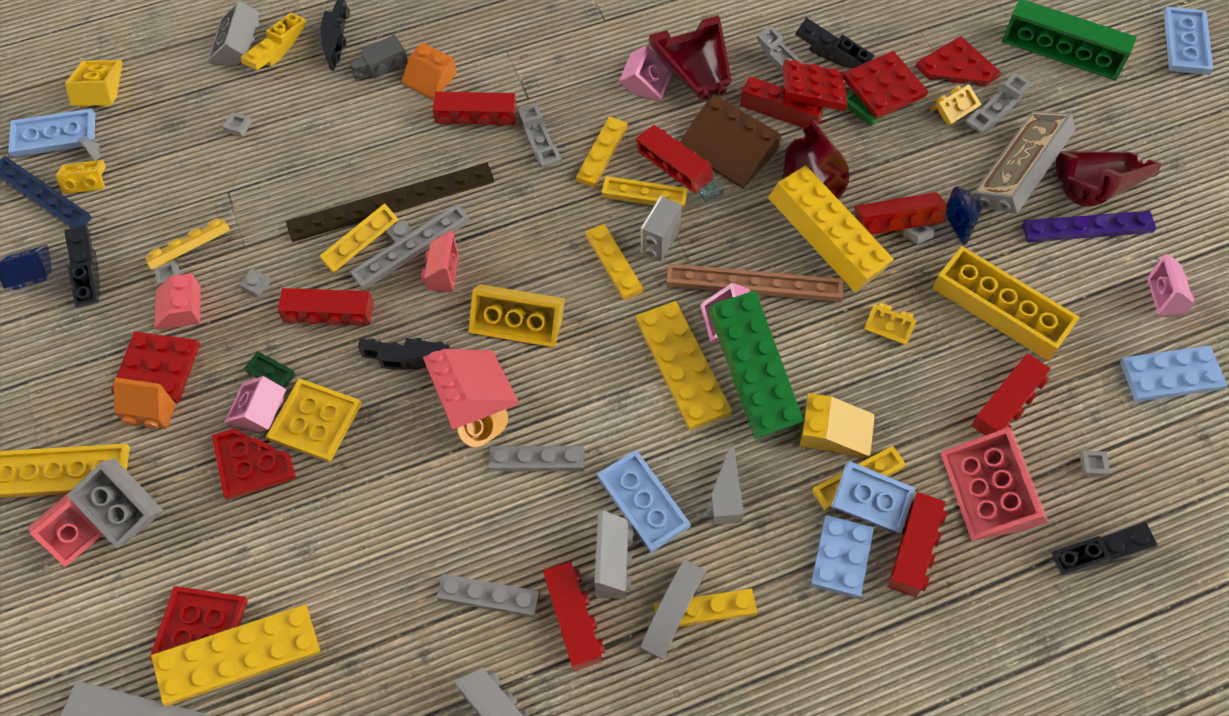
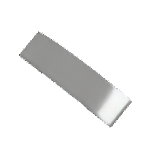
(772, 45)
(1000, 104)
(538, 137)
(672, 609)

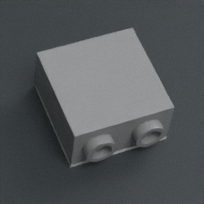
(660, 228)

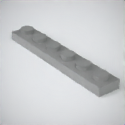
(409, 247)

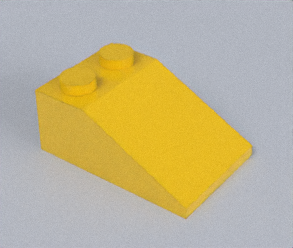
(94, 83)
(836, 426)

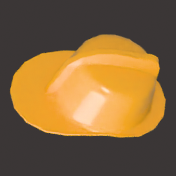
(484, 429)

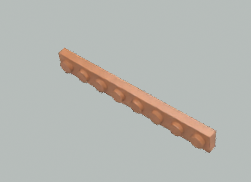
(763, 282)

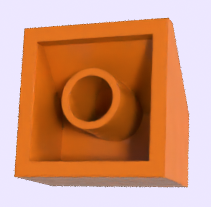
(428, 70)
(142, 403)

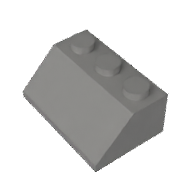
(234, 35)
(115, 502)
(612, 556)
(485, 696)

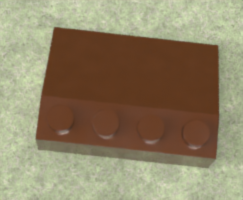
(731, 141)

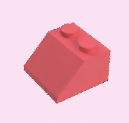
(441, 263)
(178, 302)
(64, 531)

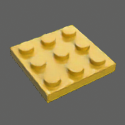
(314, 420)

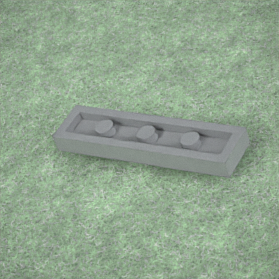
(536, 458)
(488, 595)

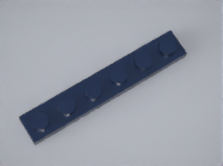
(42, 194)

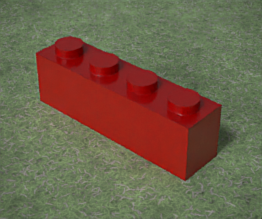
(771, 101)
(474, 108)
(674, 158)
(901, 213)
(325, 306)
(1012, 395)
(917, 544)
(572, 616)

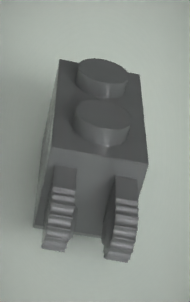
(379, 58)

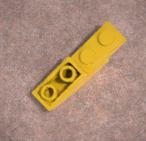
(276, 44)

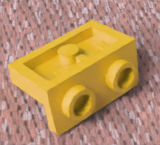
(957, 104)
(81, 176)
(890, 323)

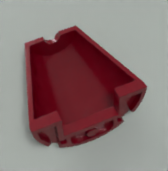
(697, 57)
(820, 157)
(1101, 175)

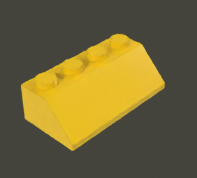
(516, 315)

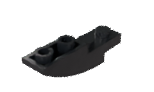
(332, 33)
(834, 49)
(83, 266)
(397, 356)
(1104, 550)

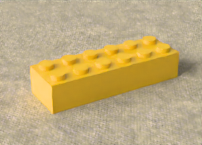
(830, 228)
(1005, 303)

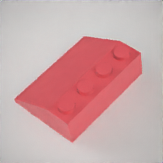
(469, 384)
(993, 486)

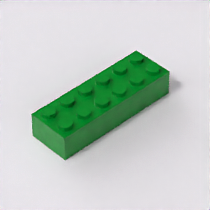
(1068, 39)
(755, 364)

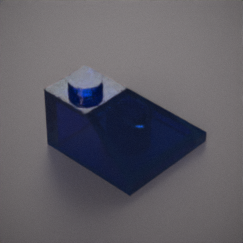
(962, 213)

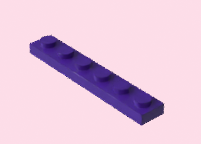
(1088, 226)

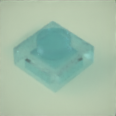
(711, 190)

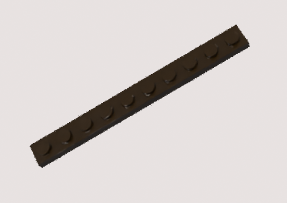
(395, 199)

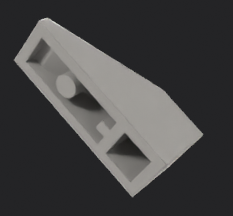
(726, 496)

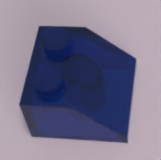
(25, 267)

